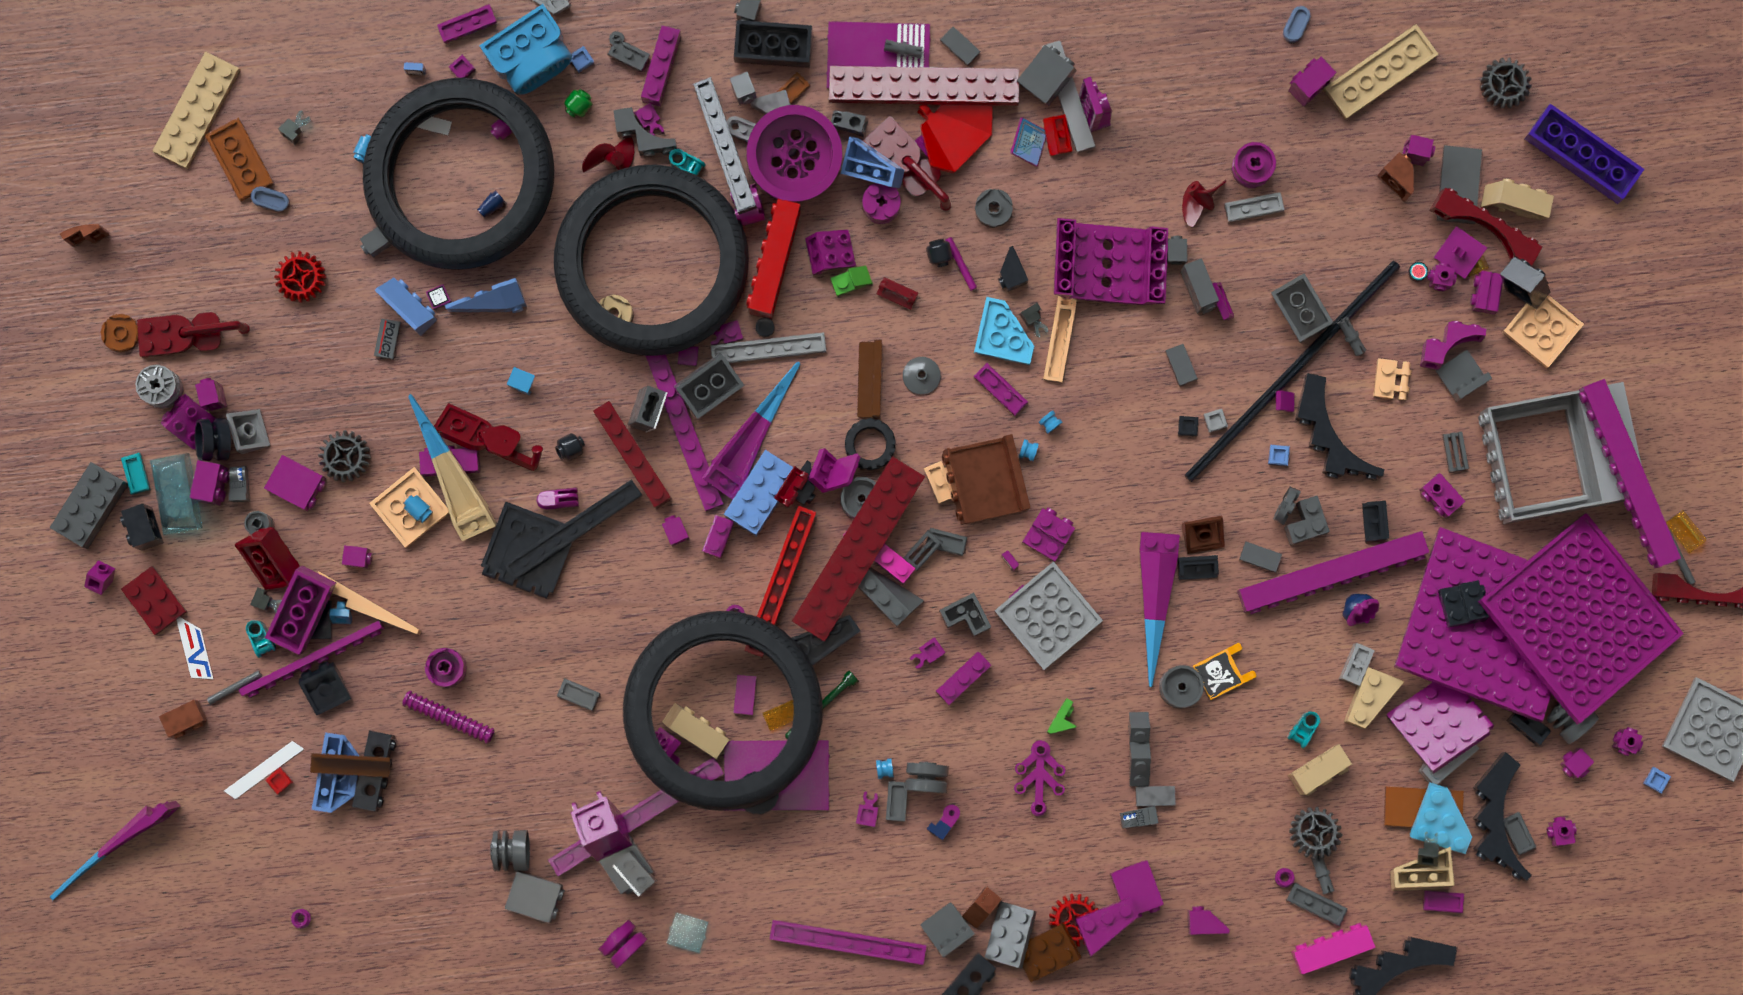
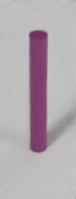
(961, 264)

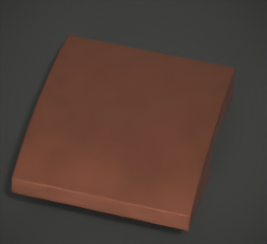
(79, 234)

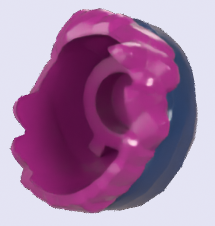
(1360, 609)

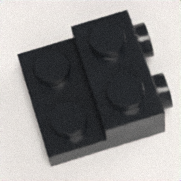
(1462, 605)
(324, 687)

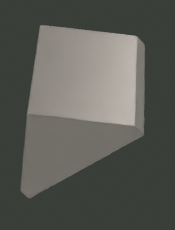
(248, 431)

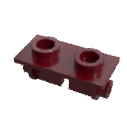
(897, 293)
(788, 491)

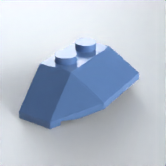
(334, 789)

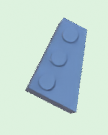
(870, 165)

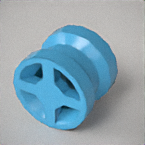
(1050, 422)
(1028, 450)
(884, 768)

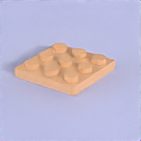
(1543, 331)
(391, 506)

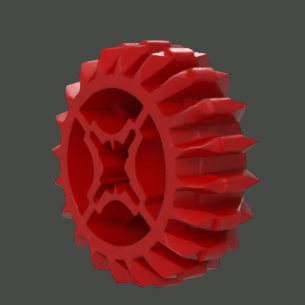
(307, 275)
(1067, 904)

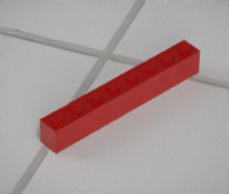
(785, 569)

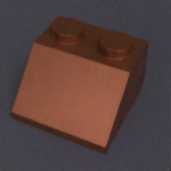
(1399, 176)

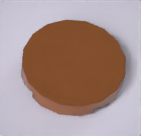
(120, 333)

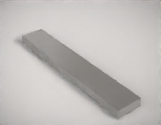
(1074, 111)
(771, 348)

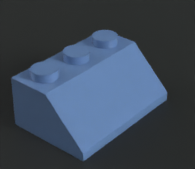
(407, 305)

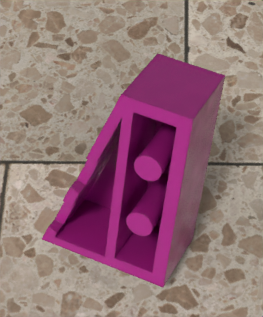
(1105, 923)

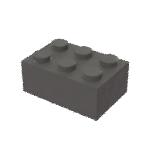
(1302, 308)
(709, 385)

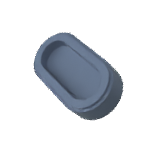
(1296, 24)
(269, 198)

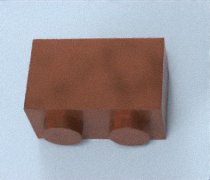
(183, 719)

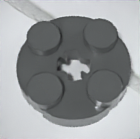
(994, 197)
(1287, 505)

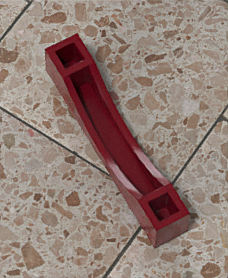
(1452, 206)
(632, 455)
(1673, 587)

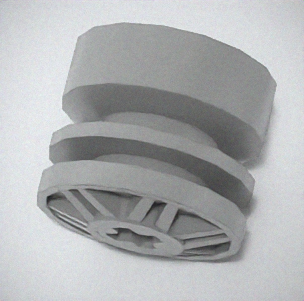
(168, 392)

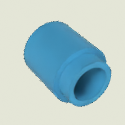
(360, 149)
(417, 508)

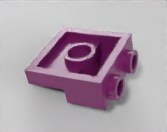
(1049, 534)

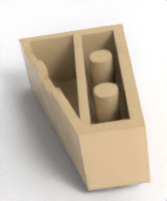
(1518, 198)
(1371, 697)
(696, 730)
(1320, 770)
(1424, 877)

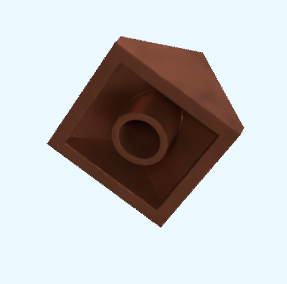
(1203, 534)

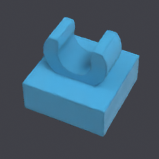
(341, 614)

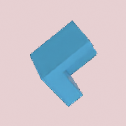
(521, 381)

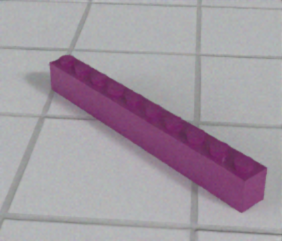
(1629, 474)
(1333, 571)

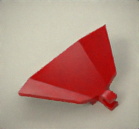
(954, 133)

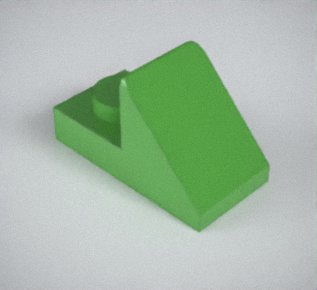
(852, 280)
(1059, 723)

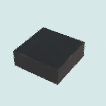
(1188, 426)

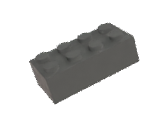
(89, 505)

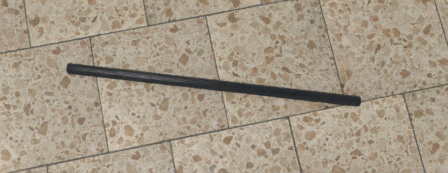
(1287, 376)

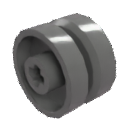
(849, 495)
(1191, 681)
(927, 776)

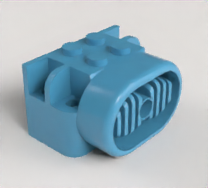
(528, 51)

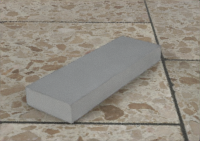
(1254, 207)

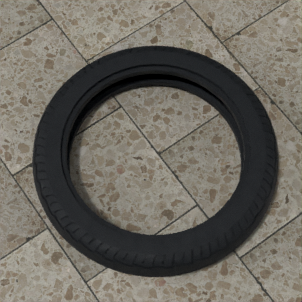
(404, 119)
(631, 184)
(722, 627)

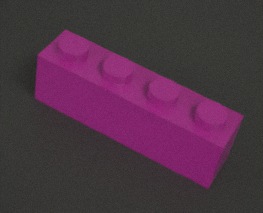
(661, 66)

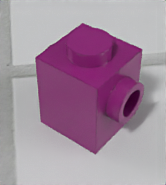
(99, 577)
(1576, 763)

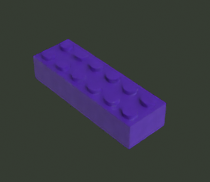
(1584, 154)

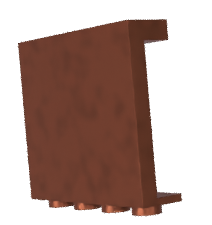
(986, 480)

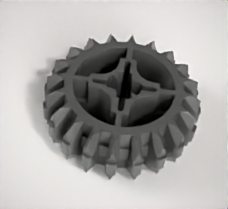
(1498, 80)
(334, 443)
(1308, 835)

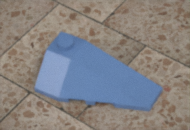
(502, 298)

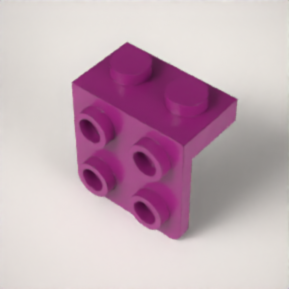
(183, 418)
(833, 473)

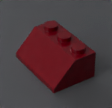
(268, 558)

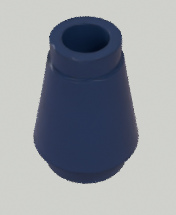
(491, 204)

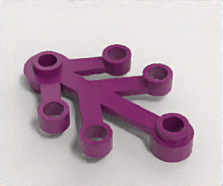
(1039, 774)

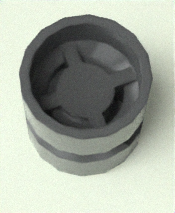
(257, 520)

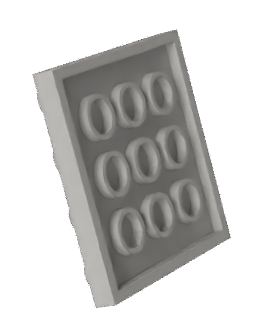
(1048, 615)
(1709, 730)

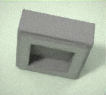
(1215, 420)

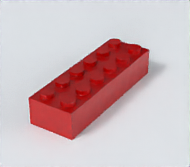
(775, 257)

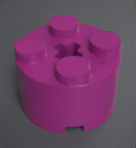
(890, 209)
(755, 215)
(435, 663)

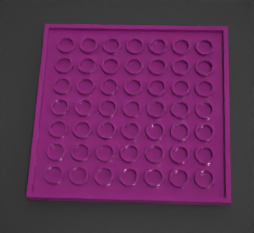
(1581, 618)
(1471, 656)

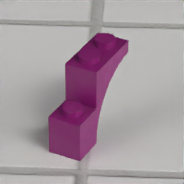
(1454, 334)

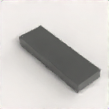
(1316, 904)

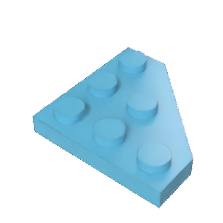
(1002, 334)
(1441, 816)

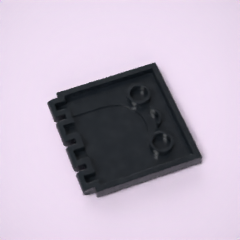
(513, 534)

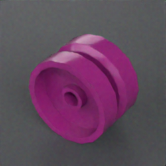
(1257, 154)
(622, 943)

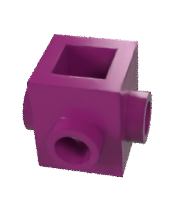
(1437, 281)
(1621, 744)
(1568, 831)

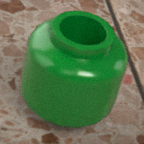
(578, 103)

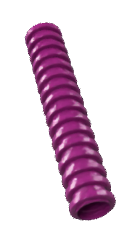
(449, 717)

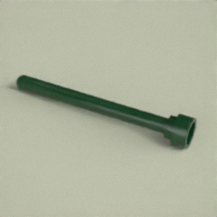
(848, 680)

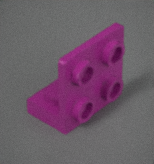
(830, 250)

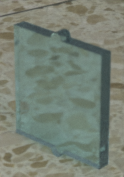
(687, 932)

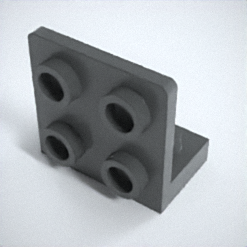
(1462, 375)
(947, 929)

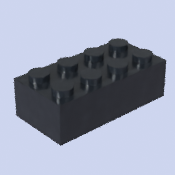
(773, 44)

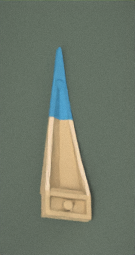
(465, 504)

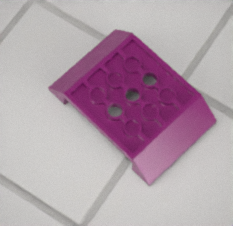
(1136, 262)

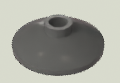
(921, 385)

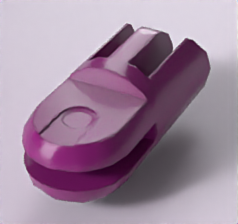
(558, 498)

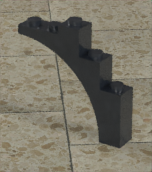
(1323, 437)
(1490, 817)
(1417, 954)

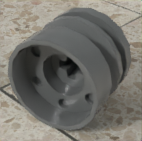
(1571, 730)
(510, 850)

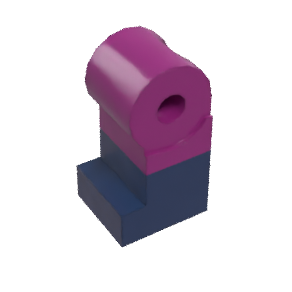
(950, 816)

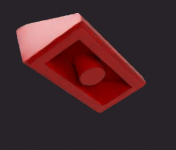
(1057, 135)

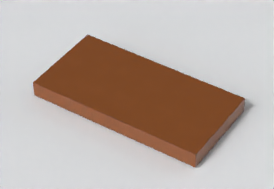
(239, 158)
(1403, 804)

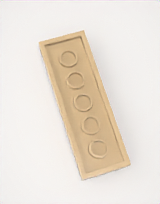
(1381, 71)
(196, 110)

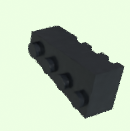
(817, 649)

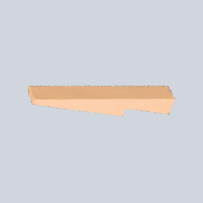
(1060, 339)
(369, 608)

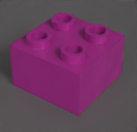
(1311, 81)
(209, 483)

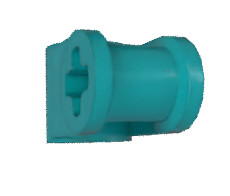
(688, 162)
(259, 640)
(1304, 729)

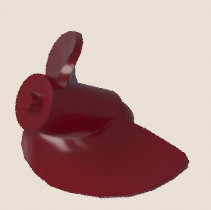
(619, 156)
(1195, 200)

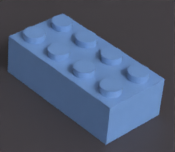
(755, 498)

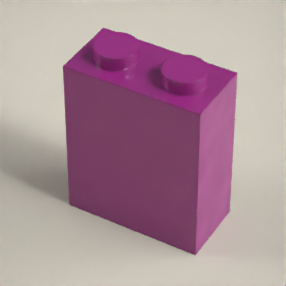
(295, 483)
(1139, 885)

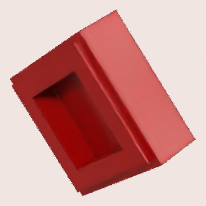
(279, 780)

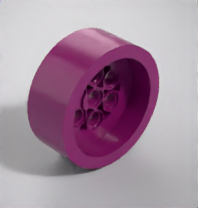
(813, 127)

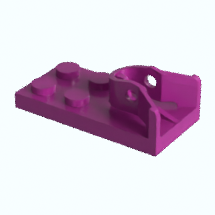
(1095, 105)

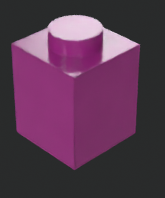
(675, 530)
(356, 557)

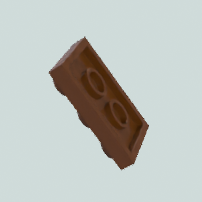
(1049, 952)

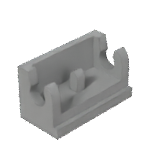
(1356, 664)

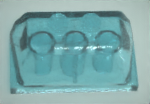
(173, 487)

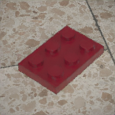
(154, 600)

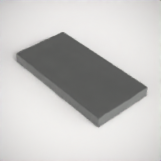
(1461, 173)

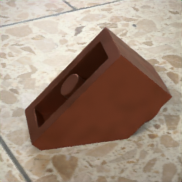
(981, 907)

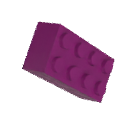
(300, 610)

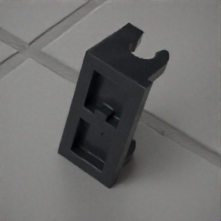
(1375, 521)
(1198, 567)
(1531, 729)

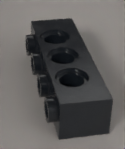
(361, 798)
(979, 964)

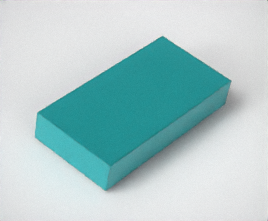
(135, 473)

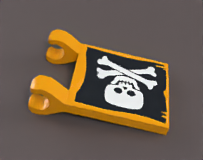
(1221, 673)

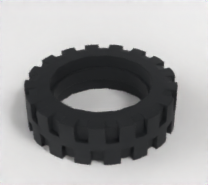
(878, 425)

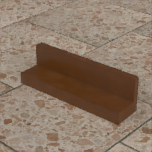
(869, 379)
(350, 765)

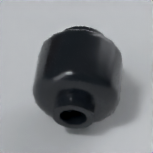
(939, 252)
(569, 447)

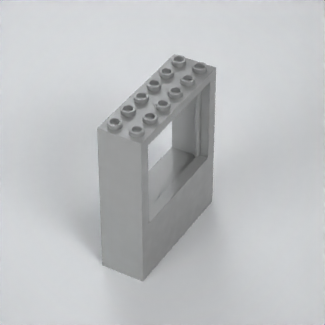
(1593, 469)

